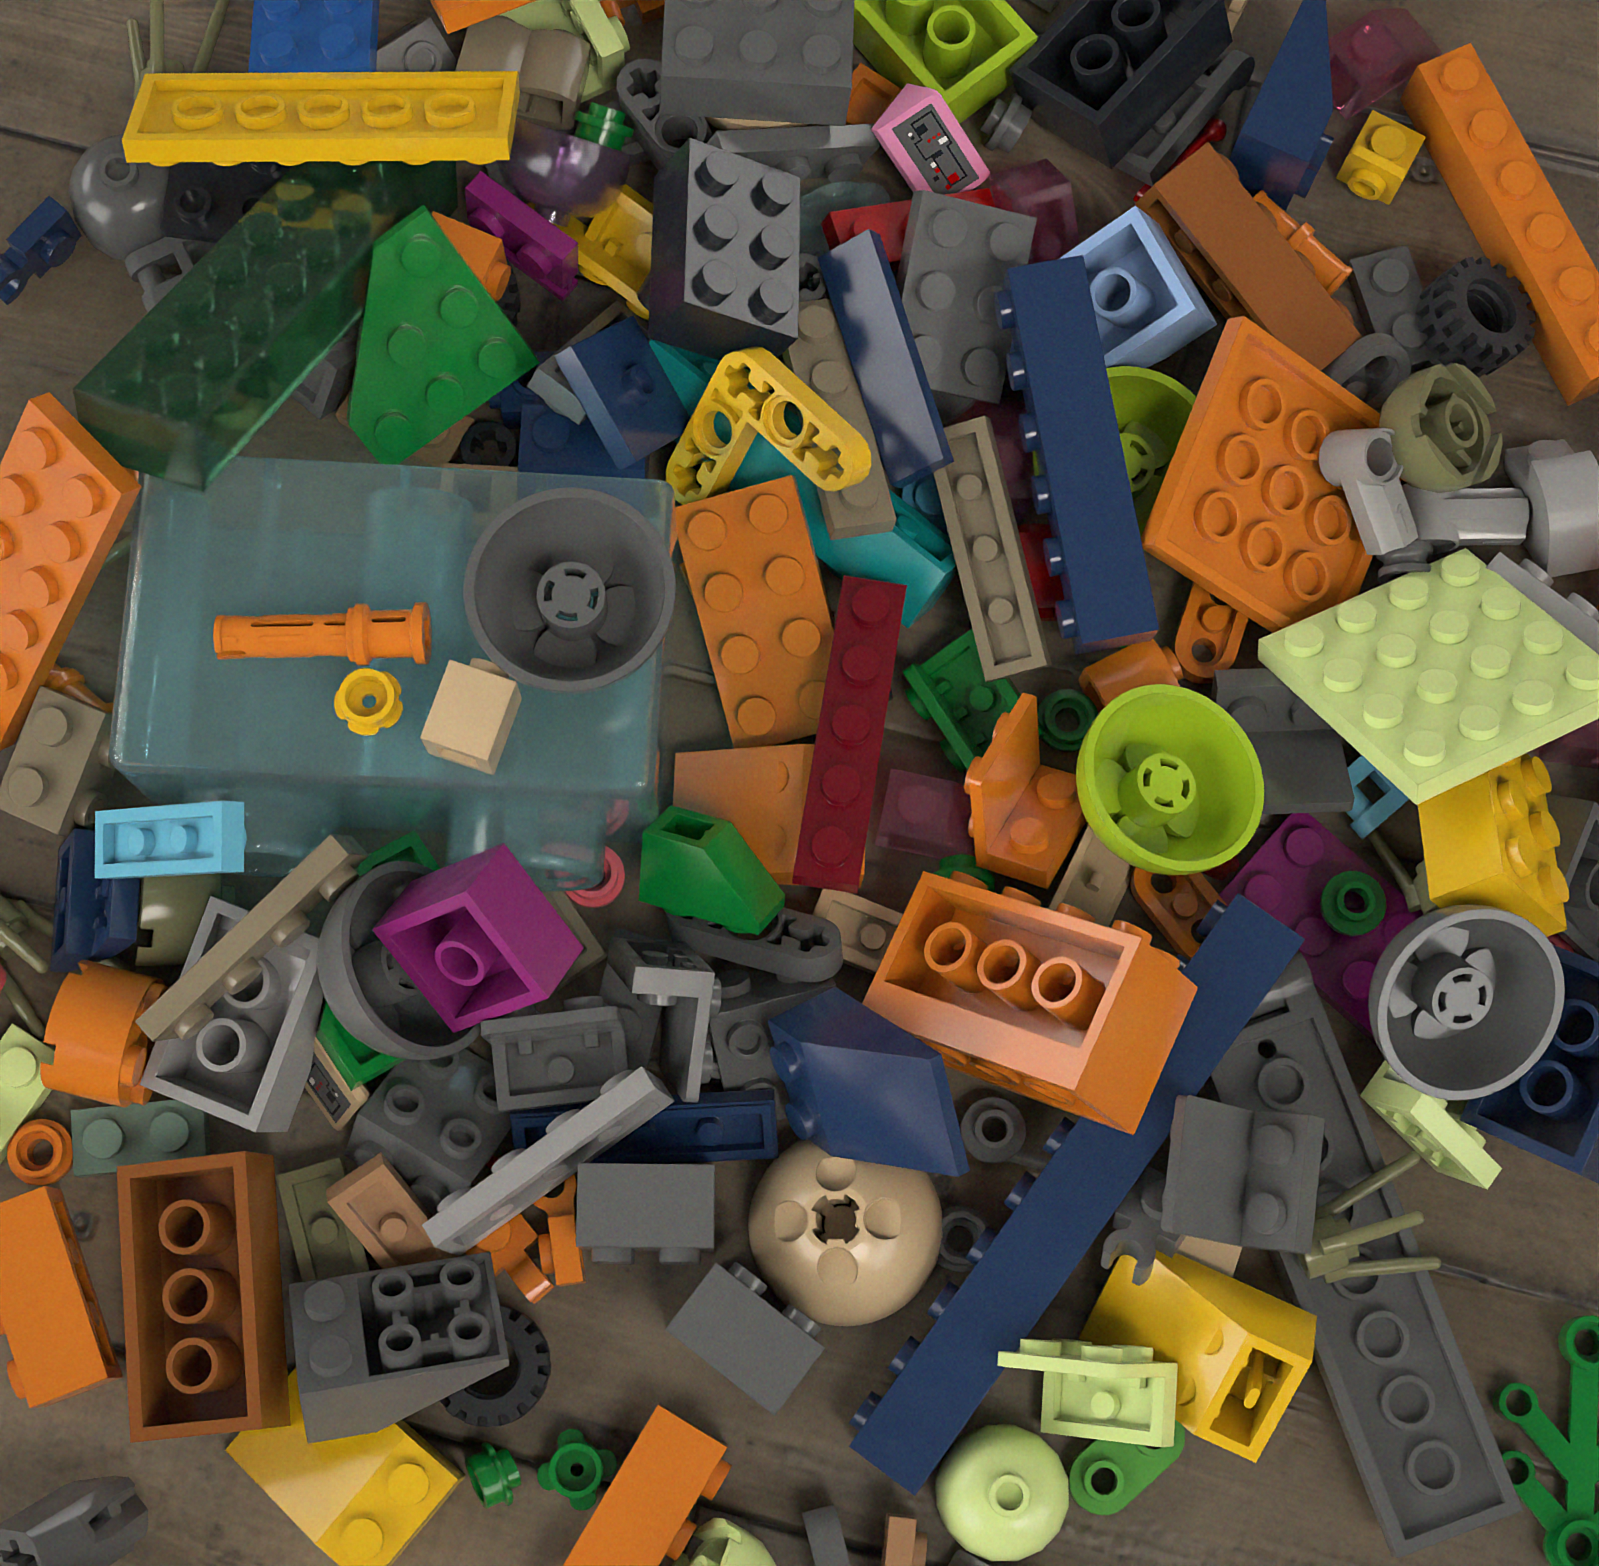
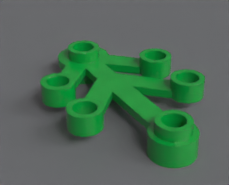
(1572, 1458)

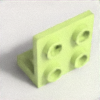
(1432, 1128)

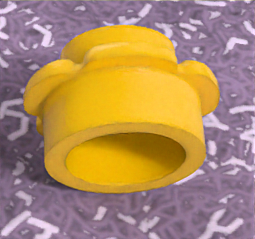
(364, 683)

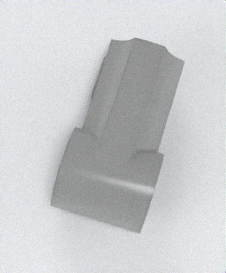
(1370, 478)
(1469, 516)

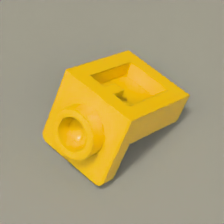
(1380, 158)

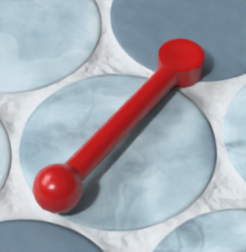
(1214, 131)

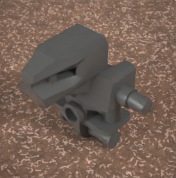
(76, 1525)

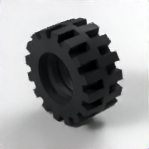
(1492, 299)
(527, 1387)

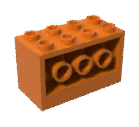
(1034, 997)

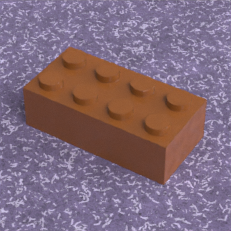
(202, 1296)

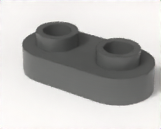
(1378, 381)

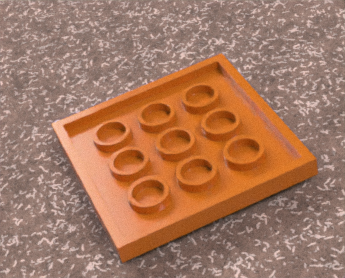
(1247, 489)

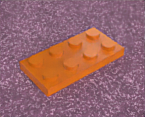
(760, 608)

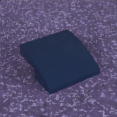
(90, 914)

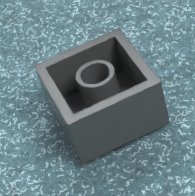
(646, 1210)
(747, 1337)

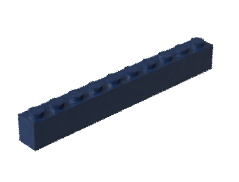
(1062, 1211)

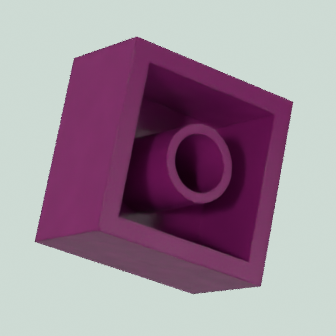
(478, 938)

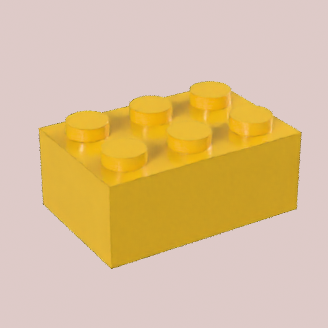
(1497, 844)

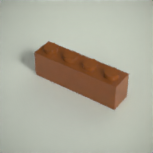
(1244, 260)

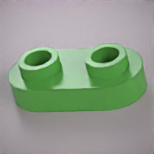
(1131, 1465)

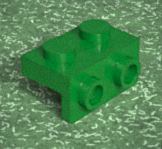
(960, 700)

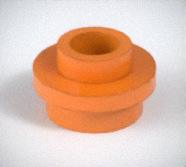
(22, 1146)

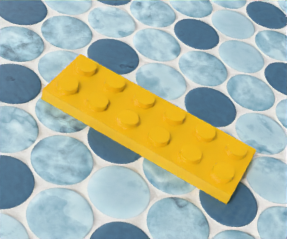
(323, 117)

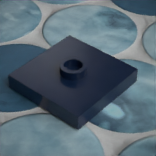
(624, 392)

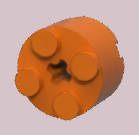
(96, 1035)

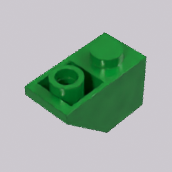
(706, 872)

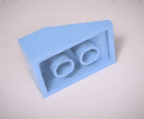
(1140, 292)

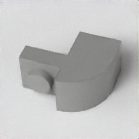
(1561, 503)

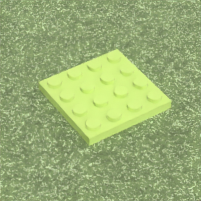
(1439, 674)

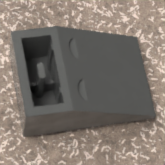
(393, 1342)

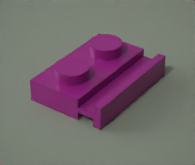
(527, 237)

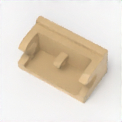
(1093, 880)

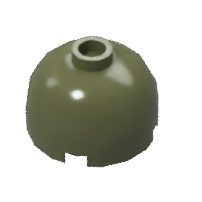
(1442, 429)
(171, 914)

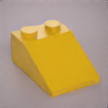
(349, 1494)

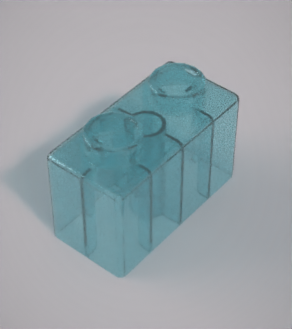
(267, 729)

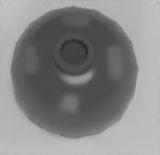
(117, 200)

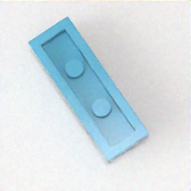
(170, 840)

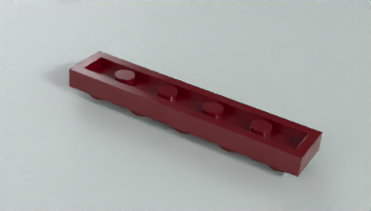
(849, 735)

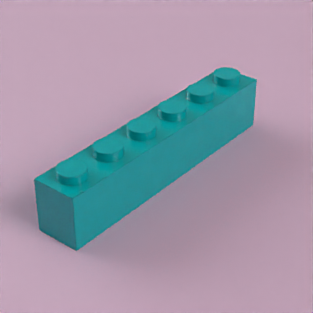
(909, 555)

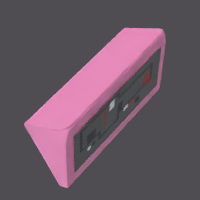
(929, 143)

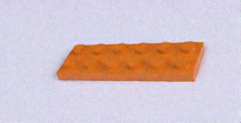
(57, 525)

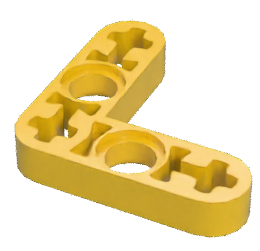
(763, 413)

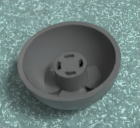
(548, 561)
(368, 985)
(1466, 1000)

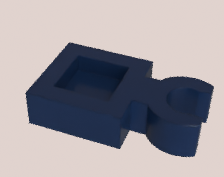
(36, 245)

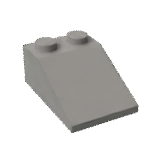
(259, 1043)

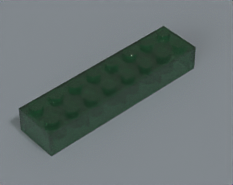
(251, 318)

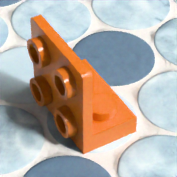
(1020, 809)

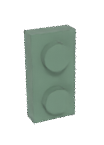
(136, 1136)

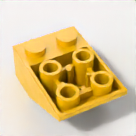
(1232, 1345)

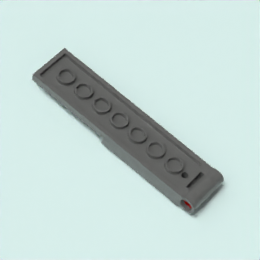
(1377, 1336)

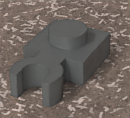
(1140, 1228)

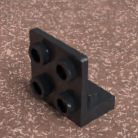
(210, 198)

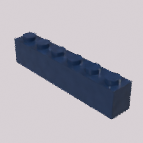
(1077, 455)

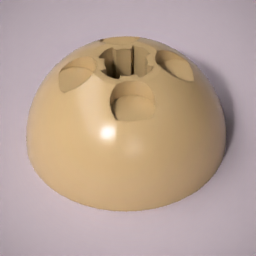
(871, 1252)

